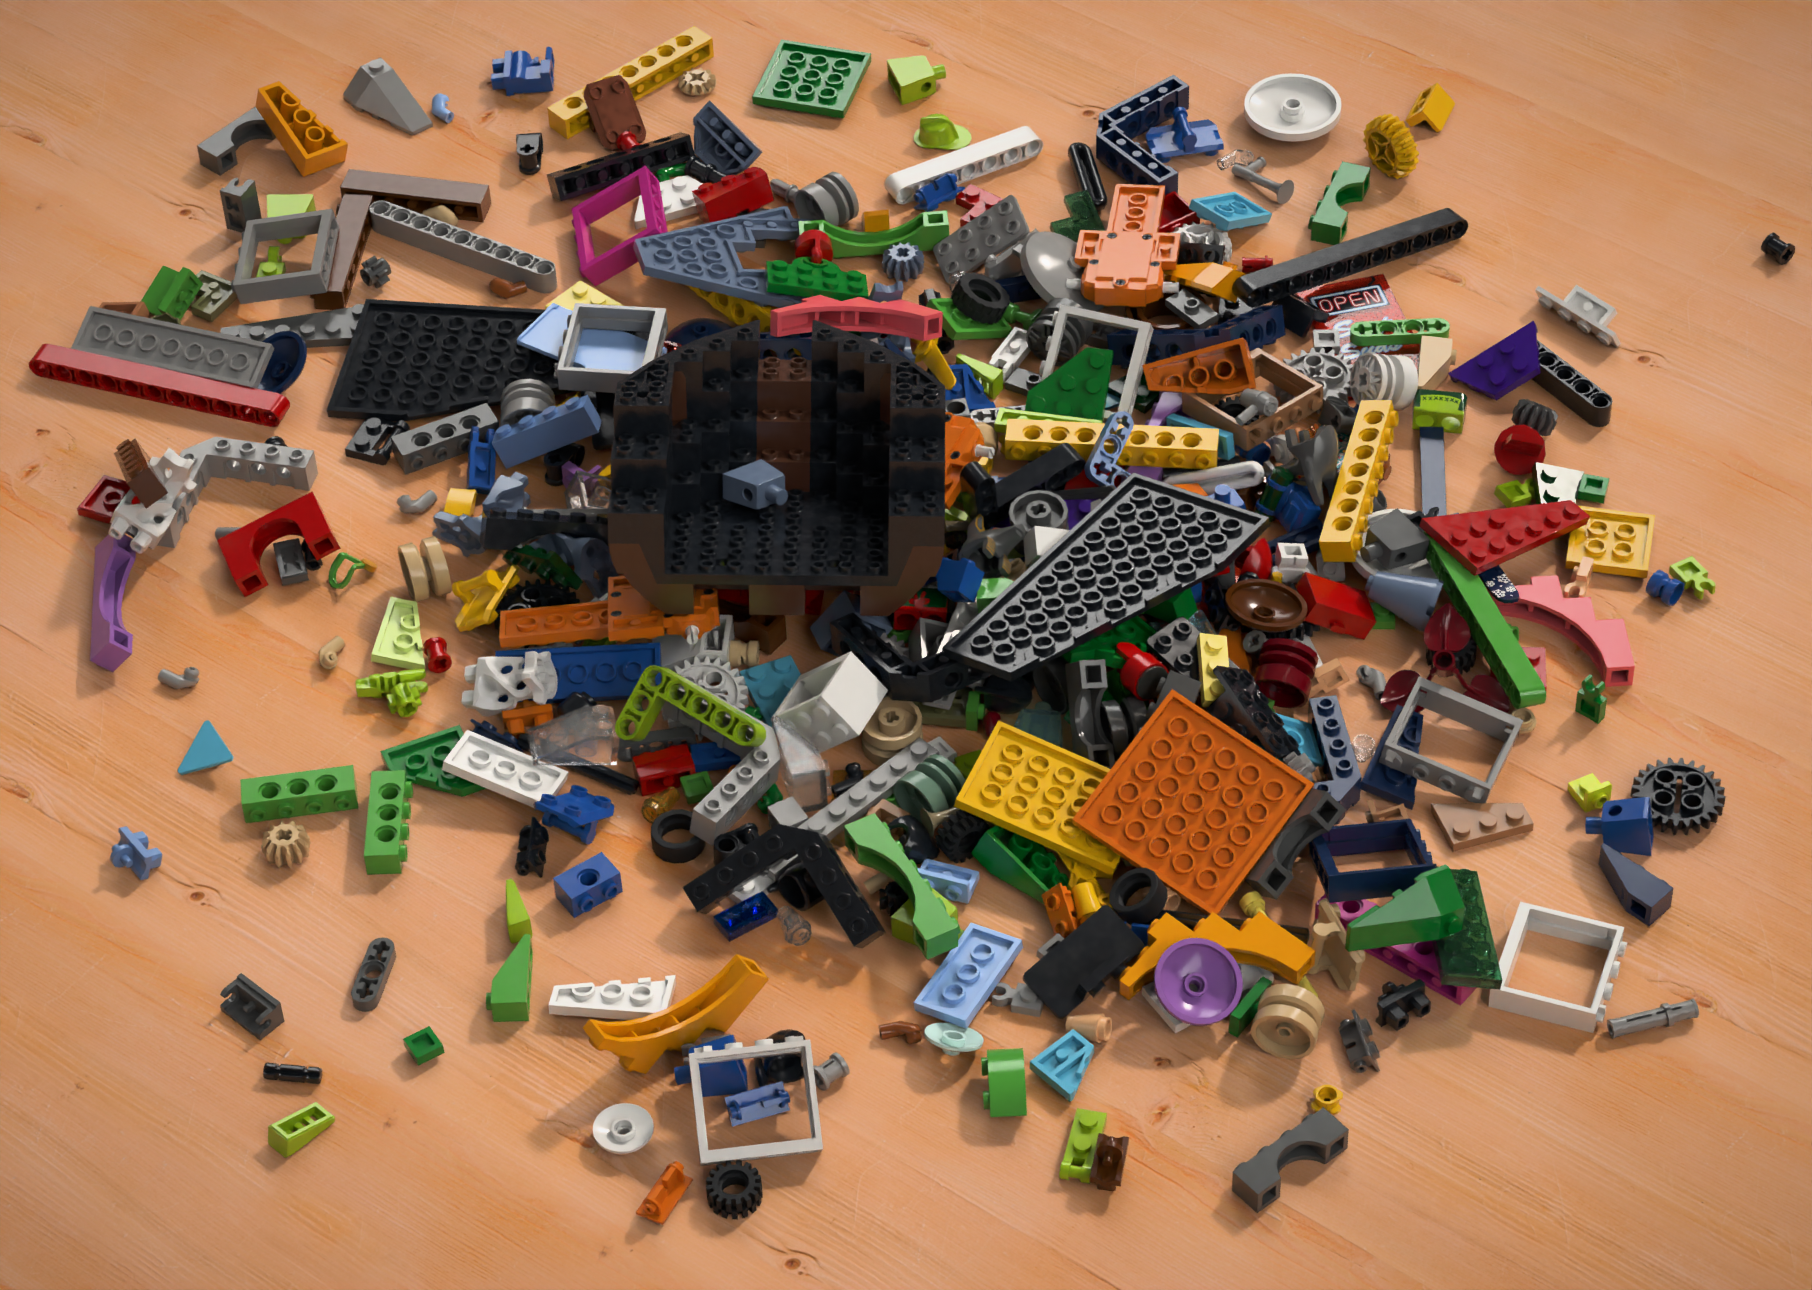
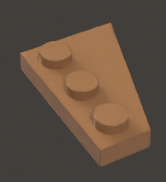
(1480, 823)

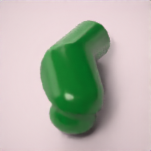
(672, 171)
(772, 796)

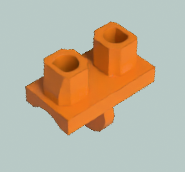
(526, 714)

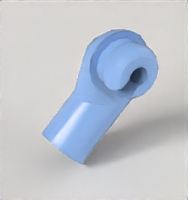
(439, 109)

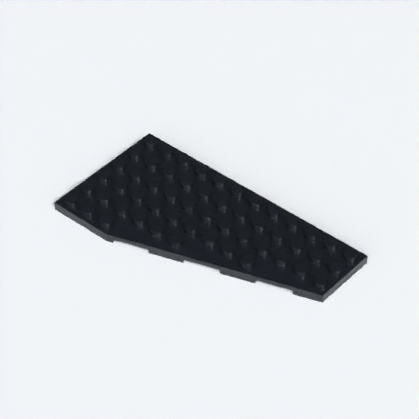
(1110, 567)

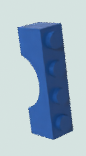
(958, 579)

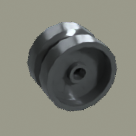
(1038, 509)
(1122, 721)

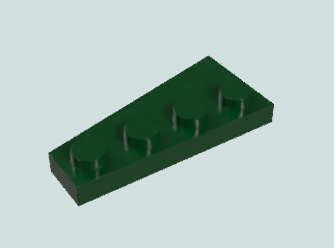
(544, 565)

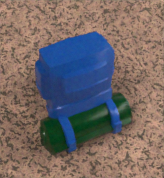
(1287, 501)

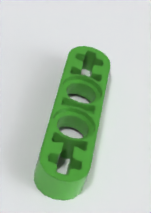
(1362, 332)

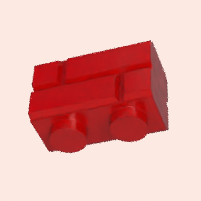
(662, 768)

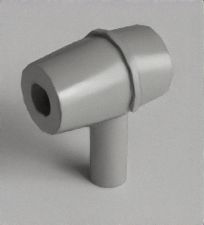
(1256, 402)

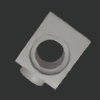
(786, 813)

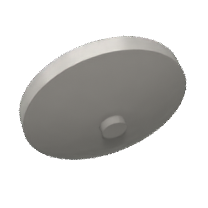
(1048, 263)

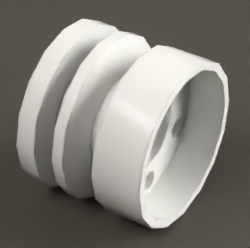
(1384, 379)

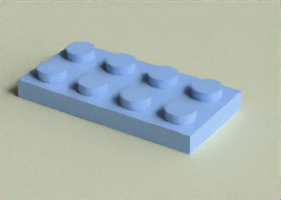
(968, 975)

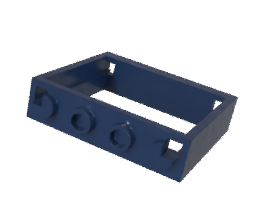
(1368, 839)

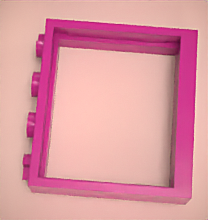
(623, 255)

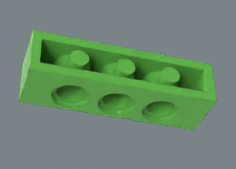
(299, 794)
(387, 822)

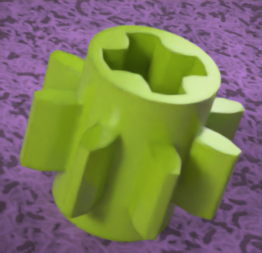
(403, 700)

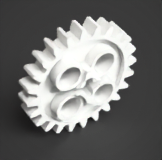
(707, 673)

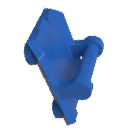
(1183, 137)
(574, 810)

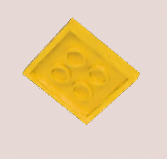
(1615, 541)

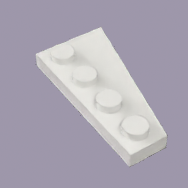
(613, 999)

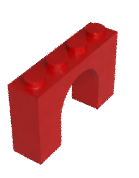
(246, 545)

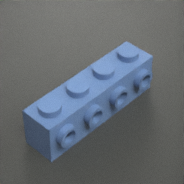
(546, 431)

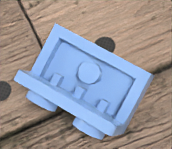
(950, 880)

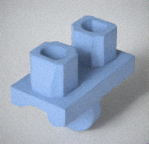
(133, 853)

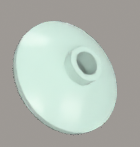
(953, 1038)

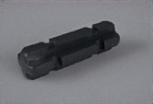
(292, 1073)

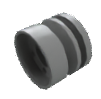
(828, 200)
(523, 399)

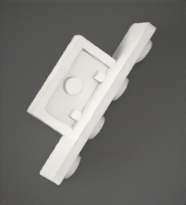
(1585, 310)

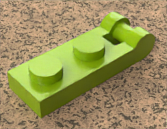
(1082, 1145)

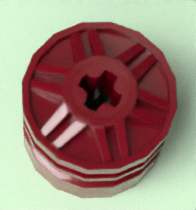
(1286, 672)

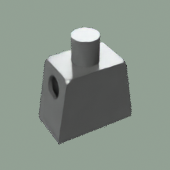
(1394, 541)

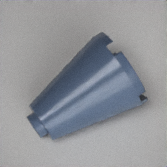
(1405, 596)

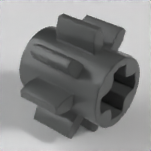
(375, 271)

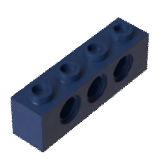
(784, 346)

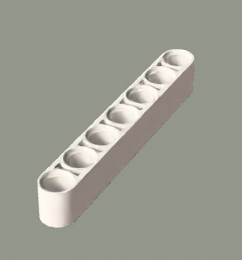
(966, 162)

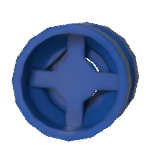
(1260, 453)
(1662, 586)

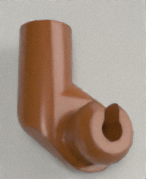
(505, 289)
(901, 1028)

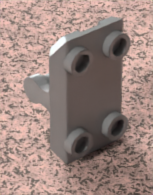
(1008, 262)

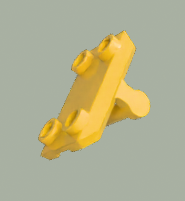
(483, 600)

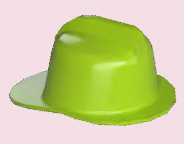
(941, 133)

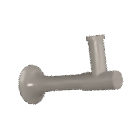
(1283, 190)

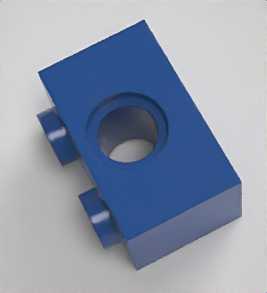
(587, 884)

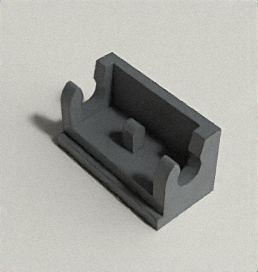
(240, 204)
(251, 1007)

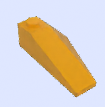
(1207, 278)

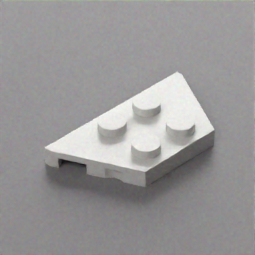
(676, 199)

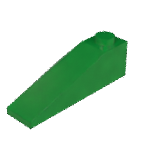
(1019, 862)
(1419, 914)

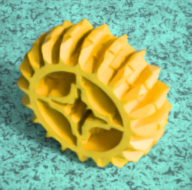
(1391, 146)

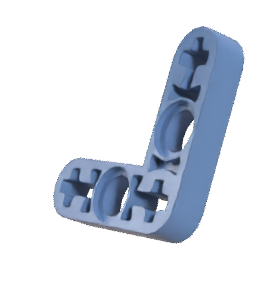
(1106, 460)

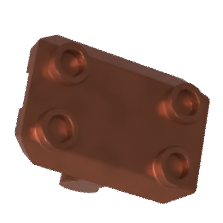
(613, 111)

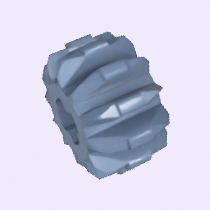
(903, 261)

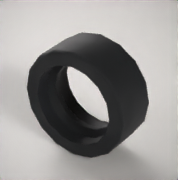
(676, 852)
(1128, 885)

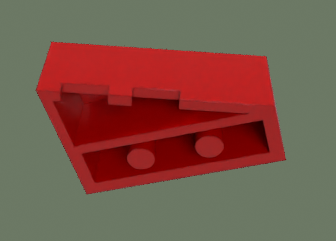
(733, 195)

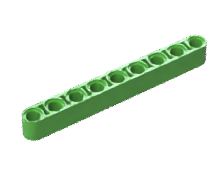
(1488, 629)

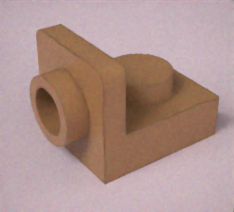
(887, 813)

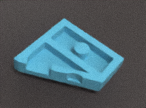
(1064, 1063)

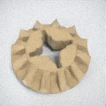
(697, 87)

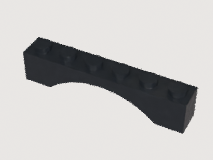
(508, 529)

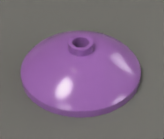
(1210, 969)

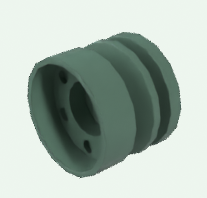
(930, 786)

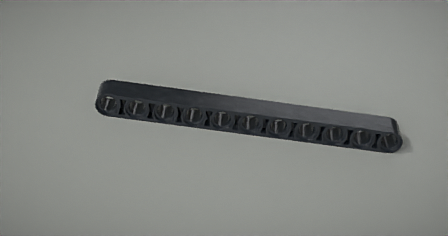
(1349, 257)

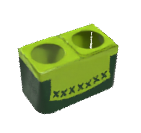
(1439, 409)

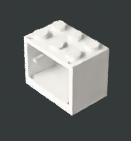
(832, 702)

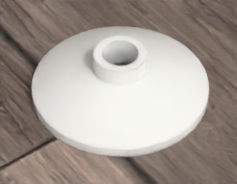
(623, 1119)

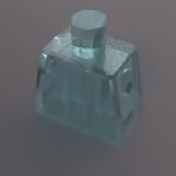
(1041, 723)

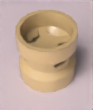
(744, 653)

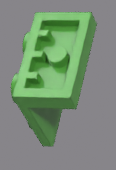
(172, 292)

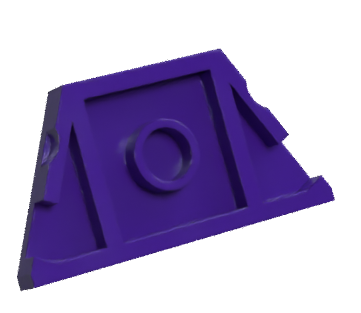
(1502, 365)

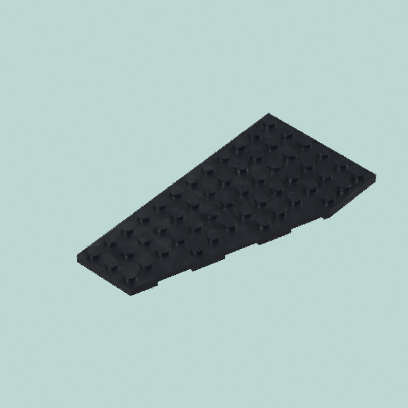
(435, 360)

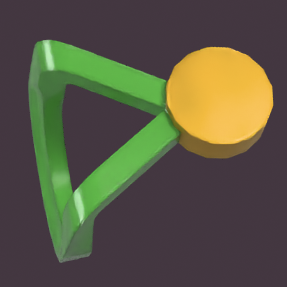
(359, 564)

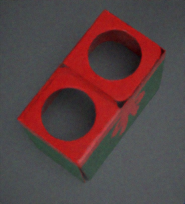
(927, 604)

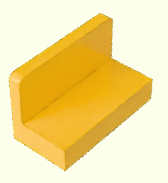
(1433, 106)

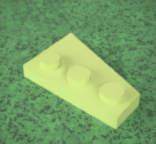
(399, 636)

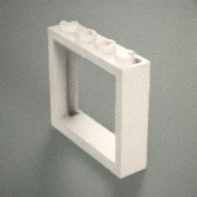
(1138, 357)
(1566, 927)
(762, 1048)

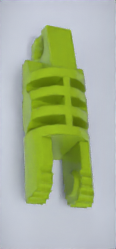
(381, 685)

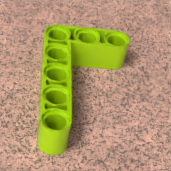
(690, 704)

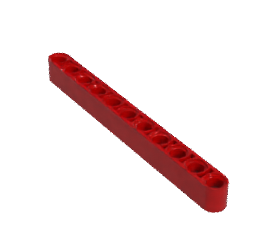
(159, 385)

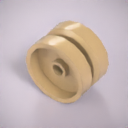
(424, 569)
(891, 729)
(1287, 1021)

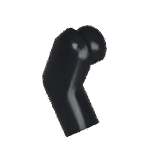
(853, 776)

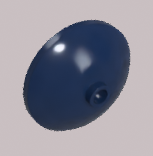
(695, 329)
(285, 363)

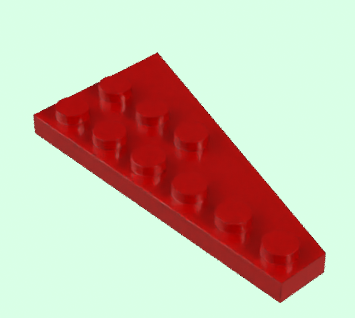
(1497, 535)

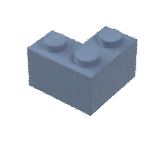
(844, 605)

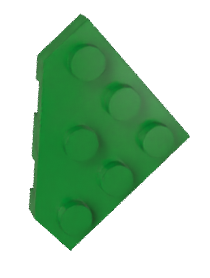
(1076, 387)
(424, 762)

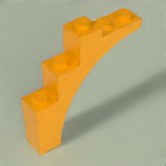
(1257, 944)
(712, 1007)

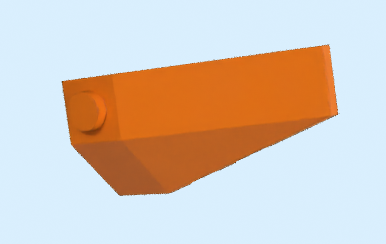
(1210, 370)

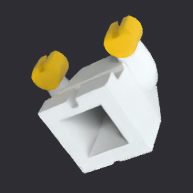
(1289, 563)

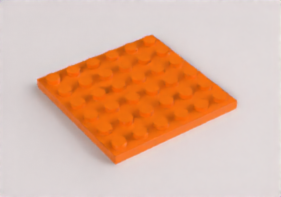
(1193, 803)

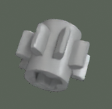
(1300, 764)

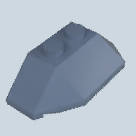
(722, 141)

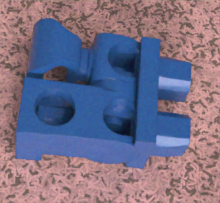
(522, 74)

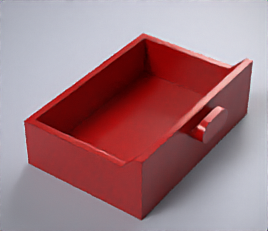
(1176, 213)
(1336, 606)

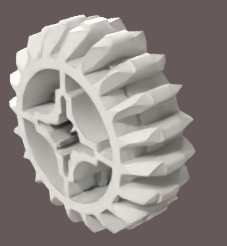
(1205, 235)

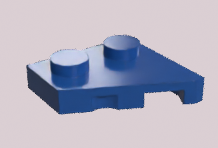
(968, 388)

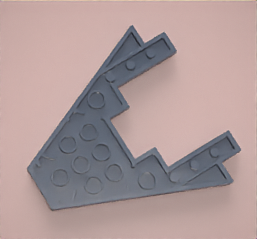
(708, 258)

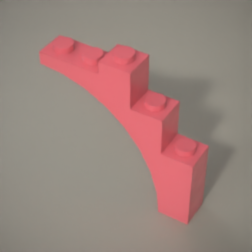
(858, 314)
(1574, 618)

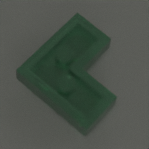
(1082, 216)

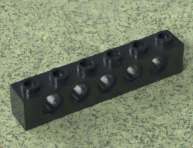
(616, 166)

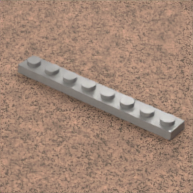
(860, 797)

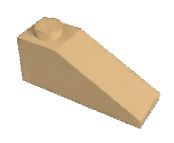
(1434, 361)

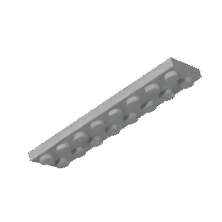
(173, 347)

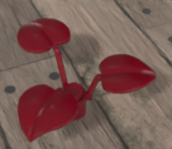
(1445, 634)

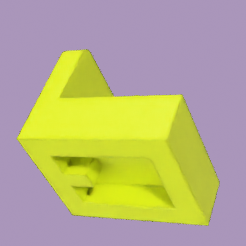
(1590, 792)

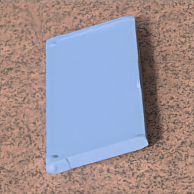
(596, 347)

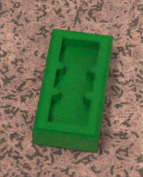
(1247, 1008)

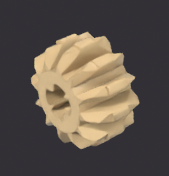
(285, 844)

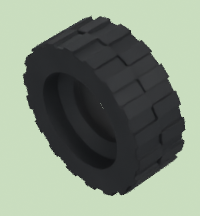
(980, 298)

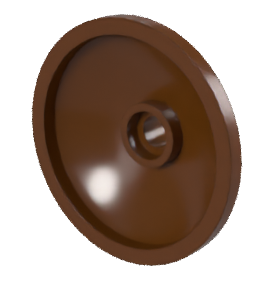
(1265, 605)

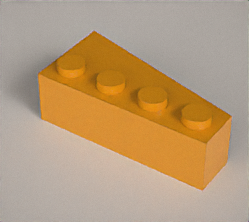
(299, 131)

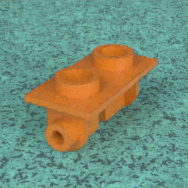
(1059, 909)
(665, 1193)

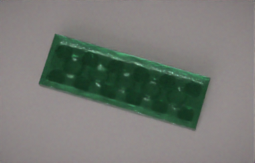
(1470, 954)

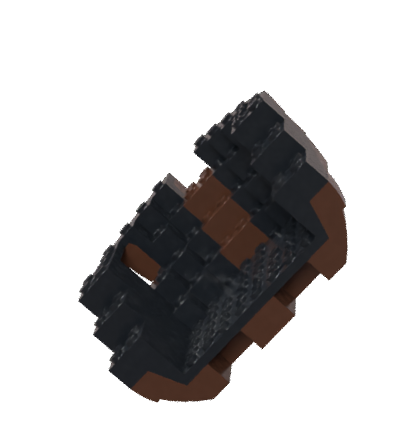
(857, 455)

